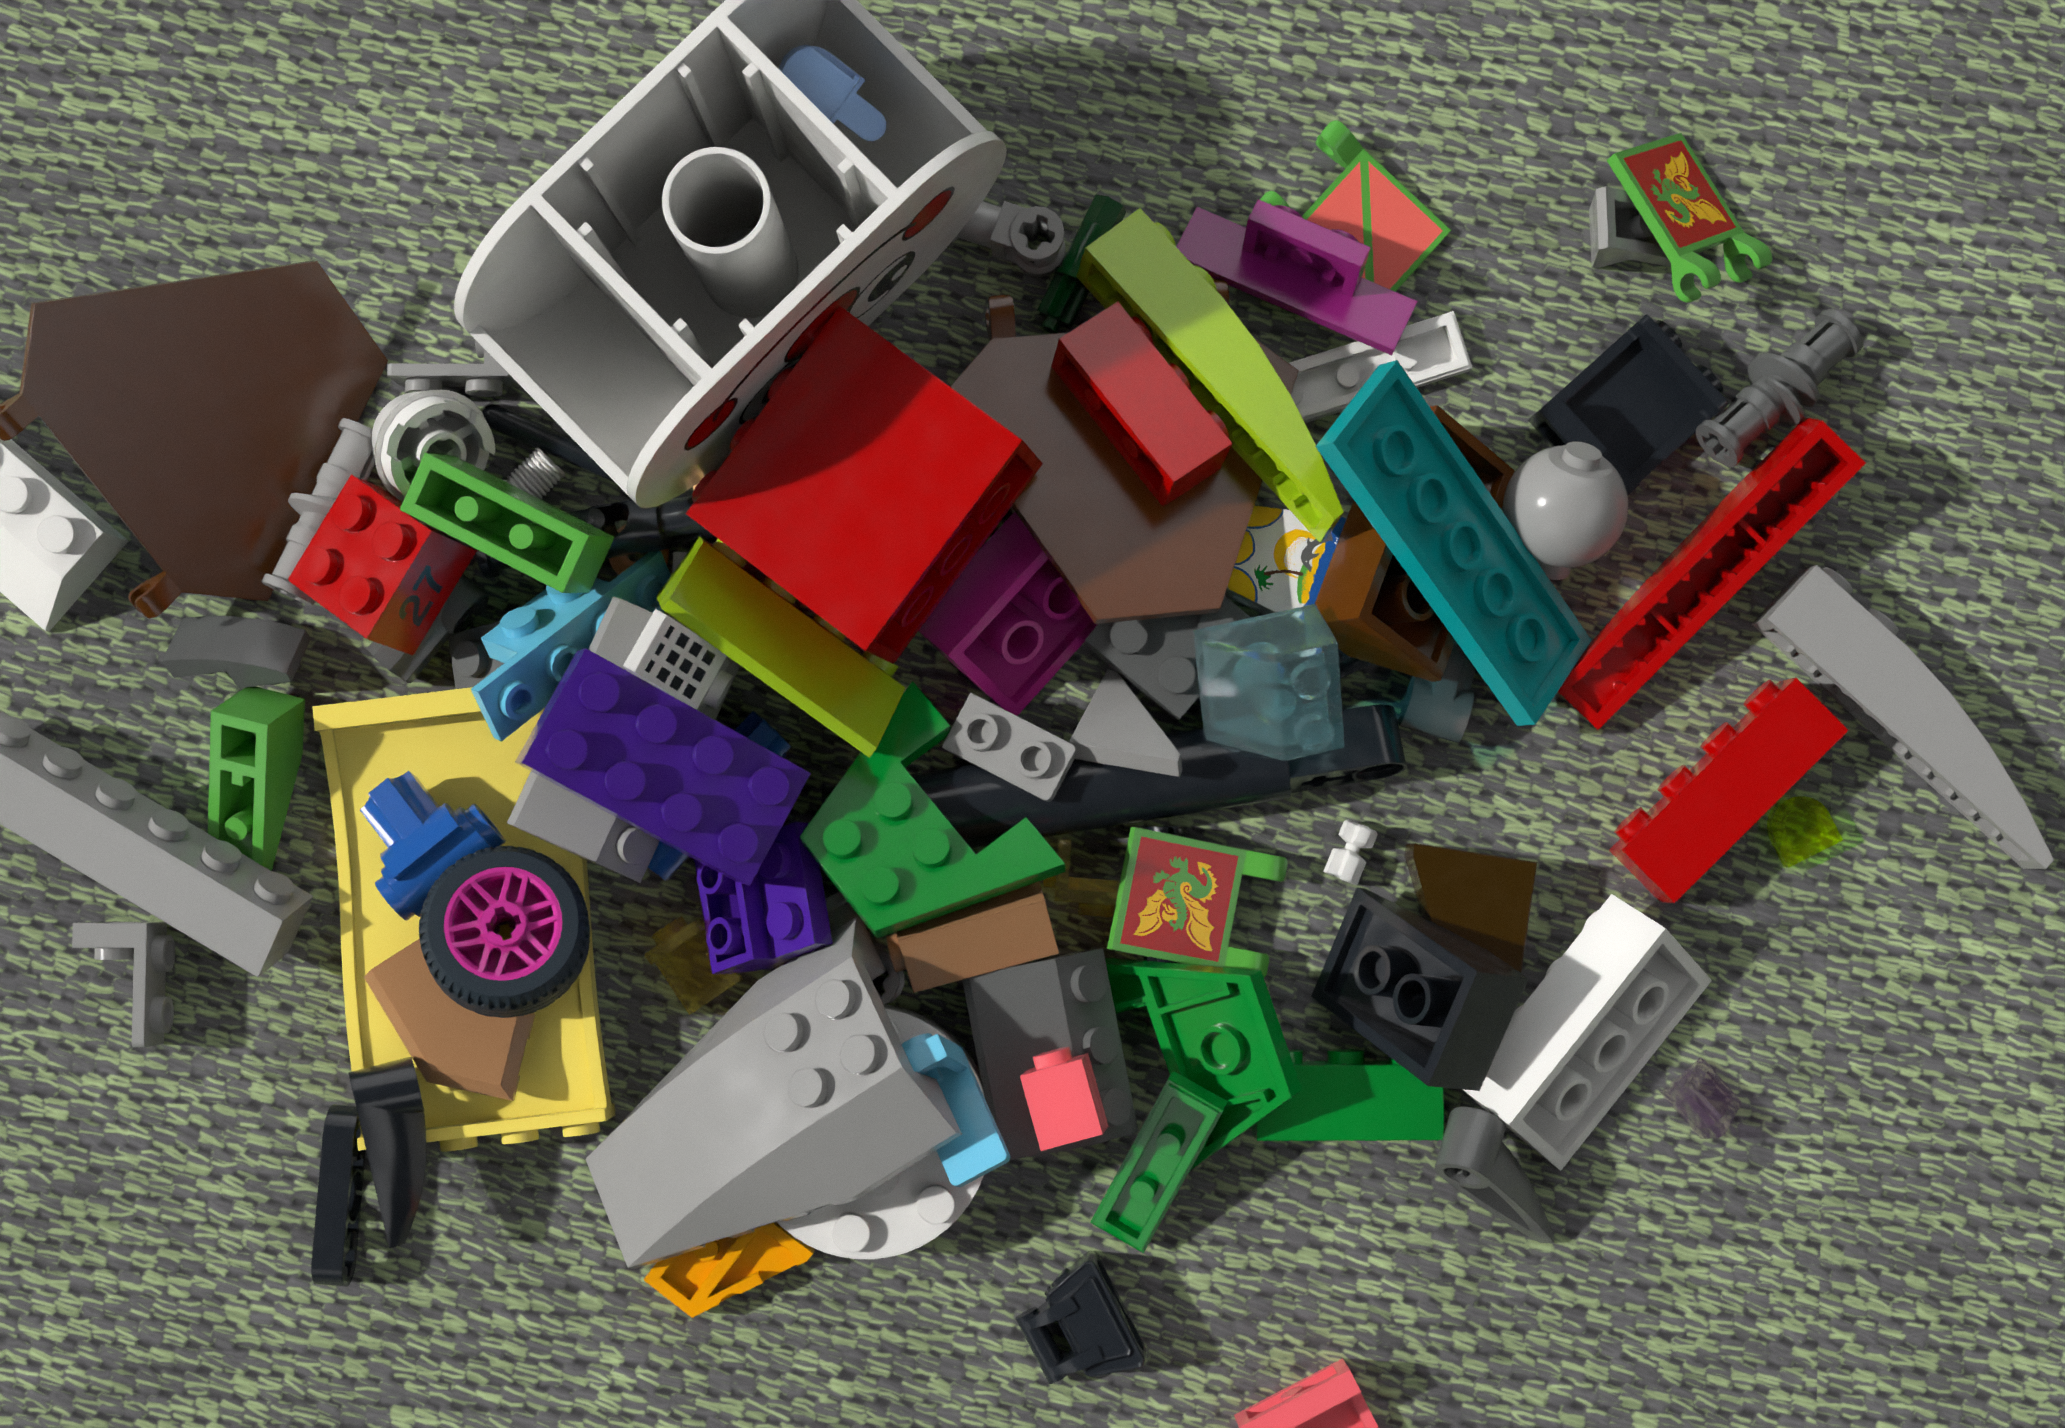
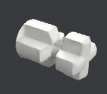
(1346, 861)

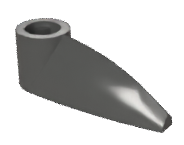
(1488, 1173)

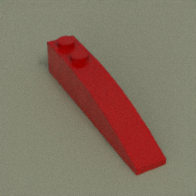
(1710, 567)

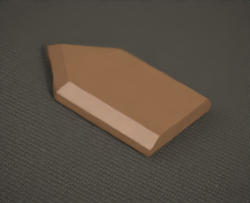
(444, 1038)

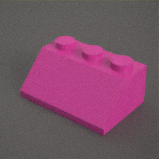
(1009, 619)

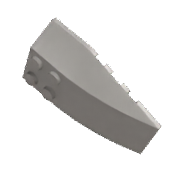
(773, 1112)

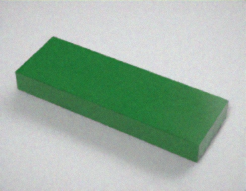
(1158, 1161)

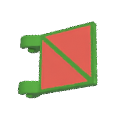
(1372, 209)

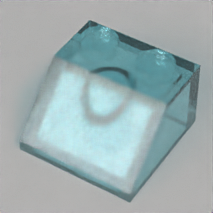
(1271, 684)

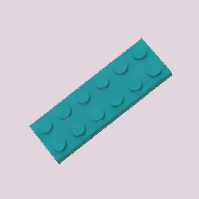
(1454, 542)

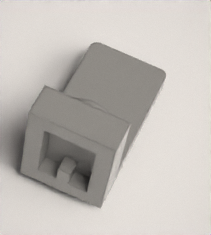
(479, 379)
(1010, 748)
(152, 959)

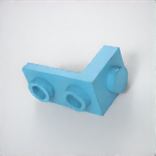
(981, 1144)

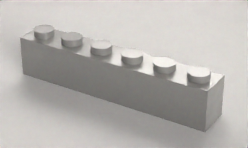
(145, 851)

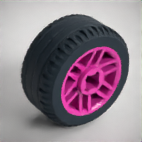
(463, 923)

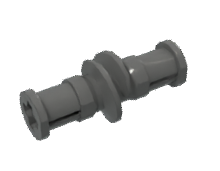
(1779, 388)

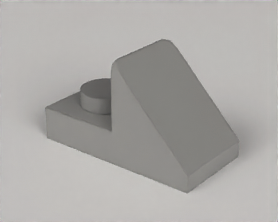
(1620, 231)

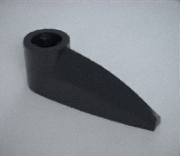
(394, 1140)

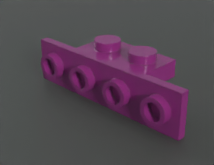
(1299, 270)

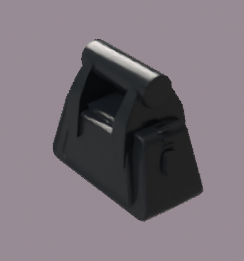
(1092, 1320)

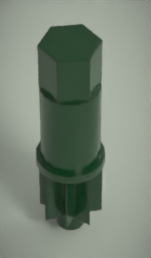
(1066, 291)

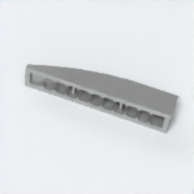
(1901, 702)

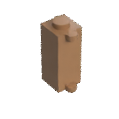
(975, 939)

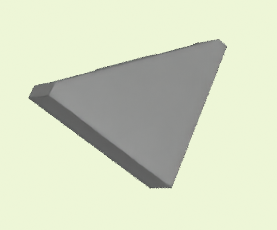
(1122, 732)

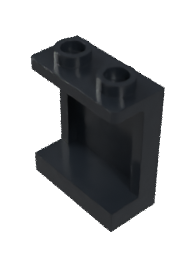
(1634, 402)

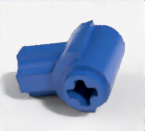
(421, 839)

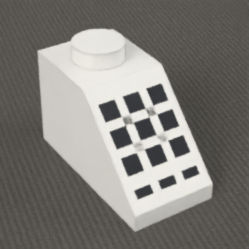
(680, 663)

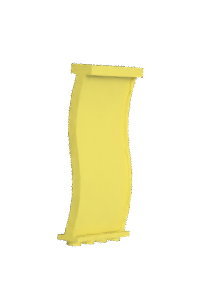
(460, 764)

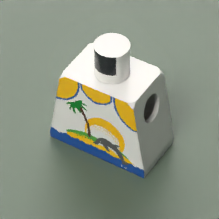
(1280, 562)

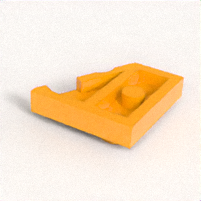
(726, 1267)

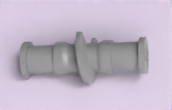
(351, 455)

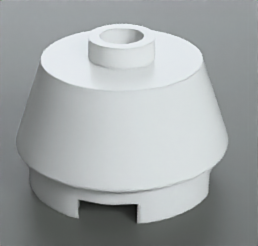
(427, 423)

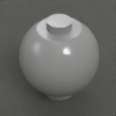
(1566, 506)

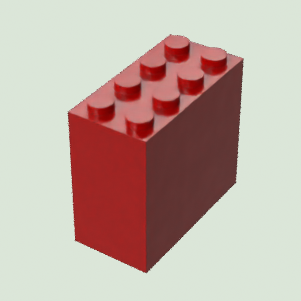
(864, 485)

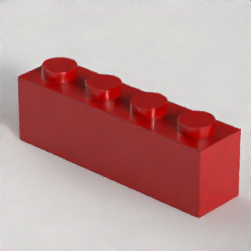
(1727, 788)

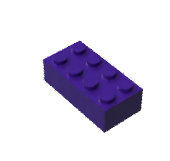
(663, 767)

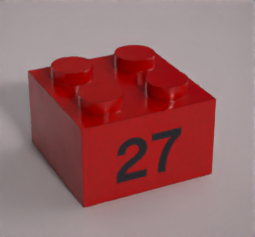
(380, 567)

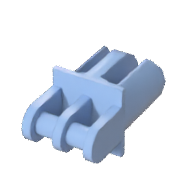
(833, 89)

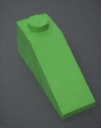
(254, 769)

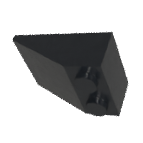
(1419, 992)

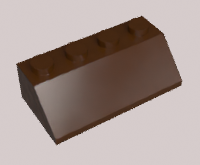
(1374, 602)

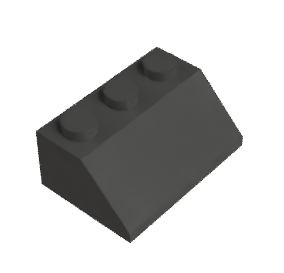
(1038, 1010)

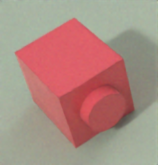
(1063, 1098)

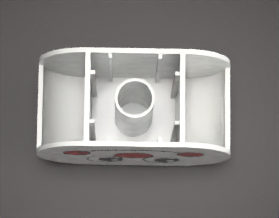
(715, 233)

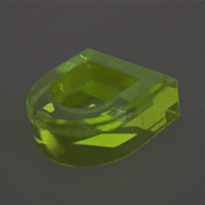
(1800, 829)

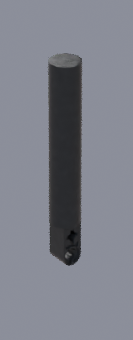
(1211, 779)

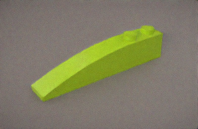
(1220, 358)

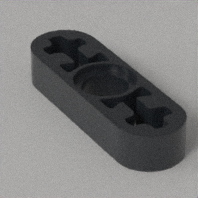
(337, 1202)

